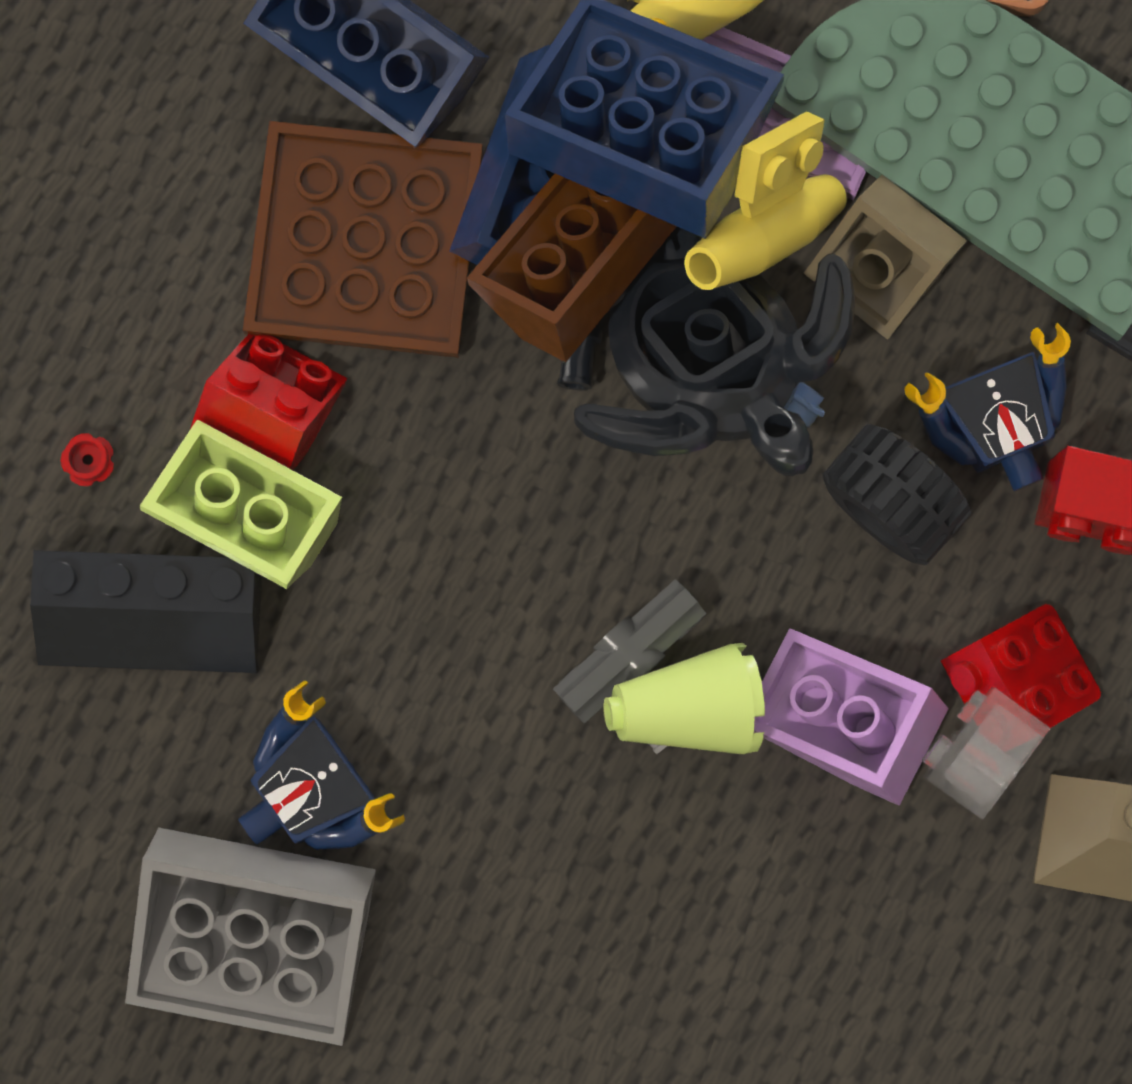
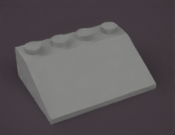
(248, 935)

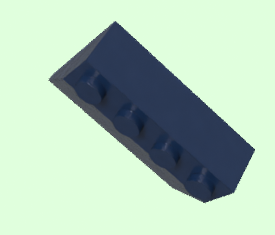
(642, 114)

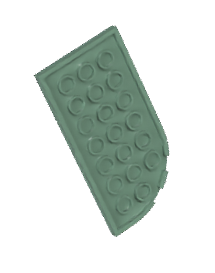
(985, 133)

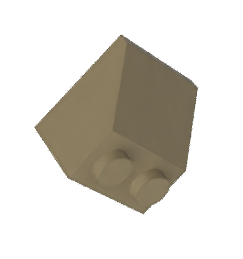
(892, 253)

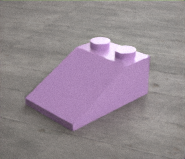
(848, 715)

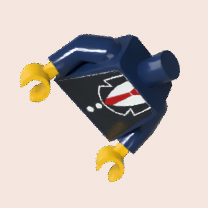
(1000, 411)
(311, 784)

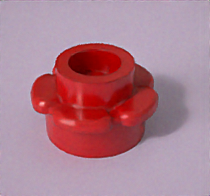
(85, 445)

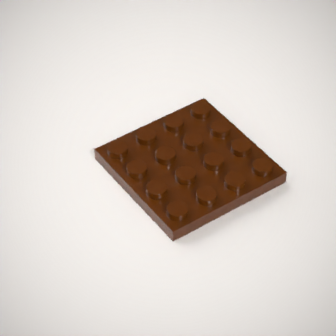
(360, 240)

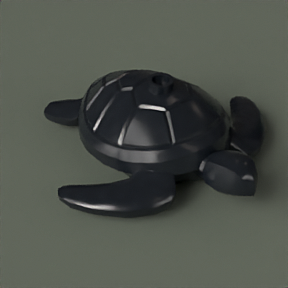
(718, 360)

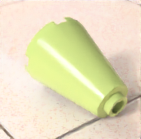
(692, 704)

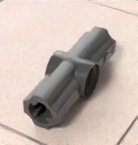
(630, 650)

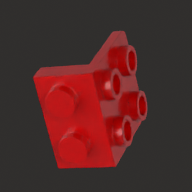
(1030, 664)

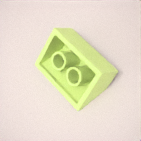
(243, 505)

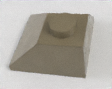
(1086, 837)

